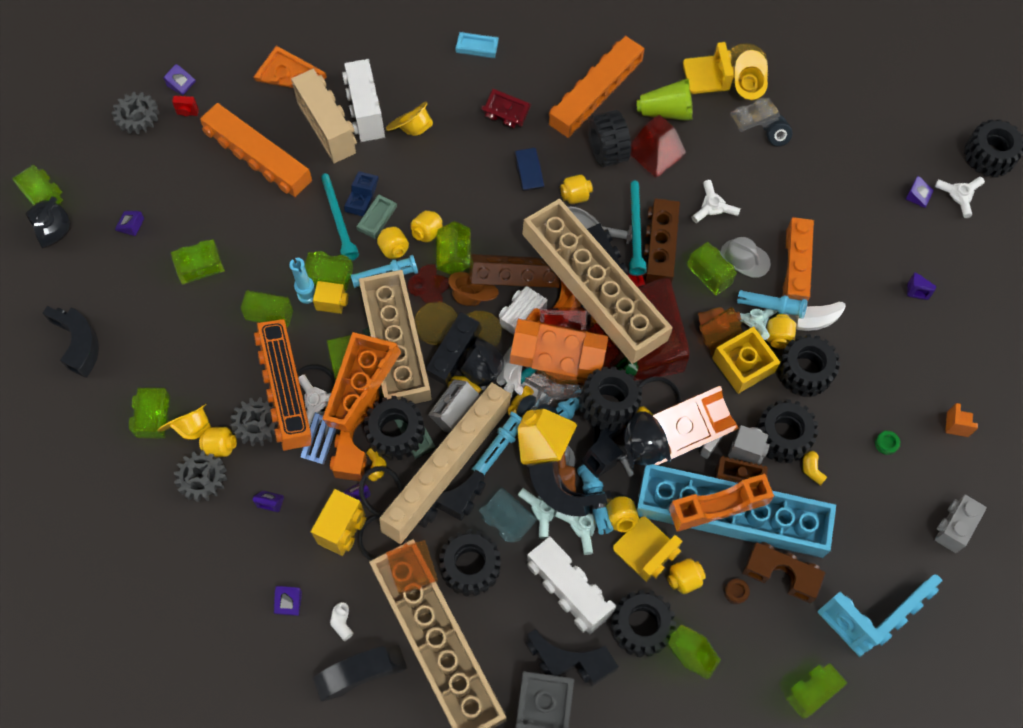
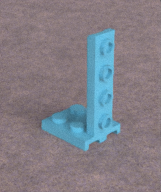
(858, 628)

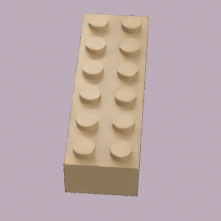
(392, 320)

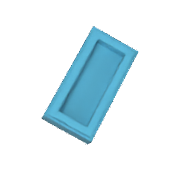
(477, 45)

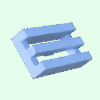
(317, 417)

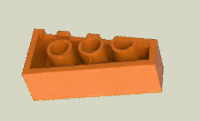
(359, 378)

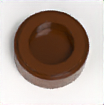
(737, 591)

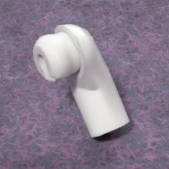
(339, 620)

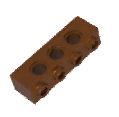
(666, 212)
(511, 271)

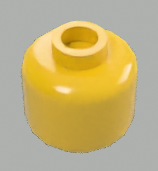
(576, 189)
(425, 226)
(392, 241)
(781, 331)
(217, 441)
(622, 513)
(686, 576)

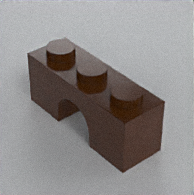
(804, 577)

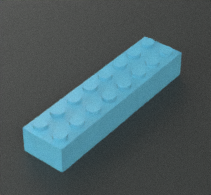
(784, 523)

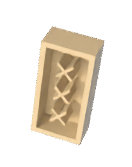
(324, 115)

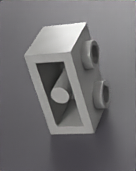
(453, 405)
(749, 445)
(960, 524)

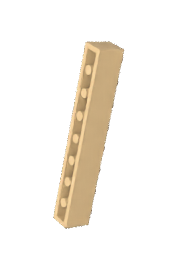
(444, 463)

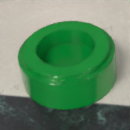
(887, 442)

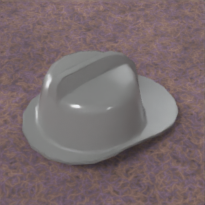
(746, 257)

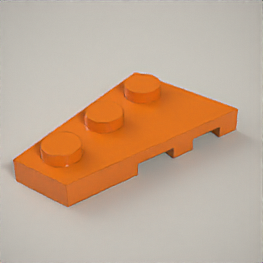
(283, 66)

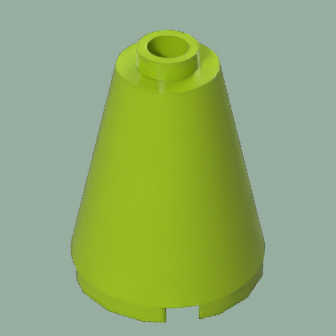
(668, 101)

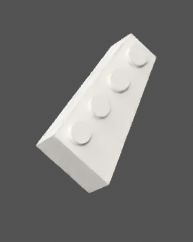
(364, 100)
(570, 586)

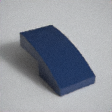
(529, 169)
(362, 193)

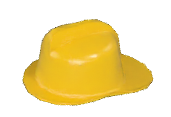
(751, 75)
(413, 122)
(190, 425)

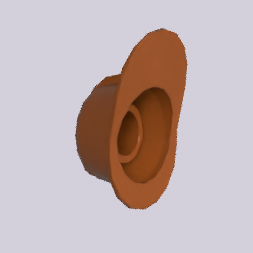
(468, 293)

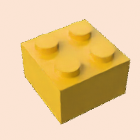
(746, 360)
(339, 523)

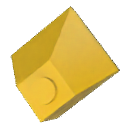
(543, 436)

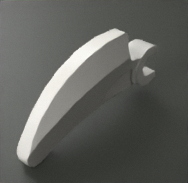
(818, 316)
(510, 375)

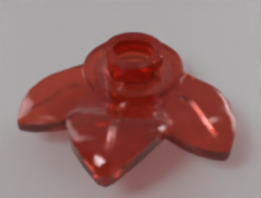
(431, 284)

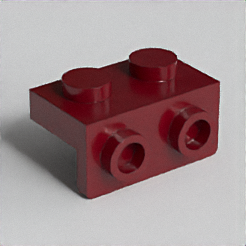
(507, 108)

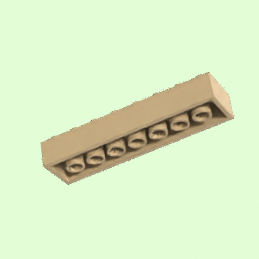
(596, 281)
(441, 651)

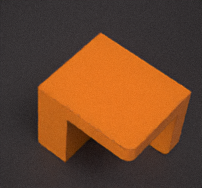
(960, 422)

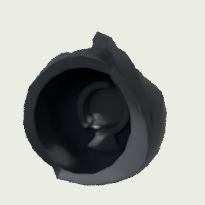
(48, 221)
(482, 363)
(645, 440)

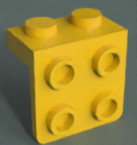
(710, 72)
(647, 549)

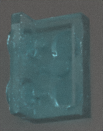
(507, 516)

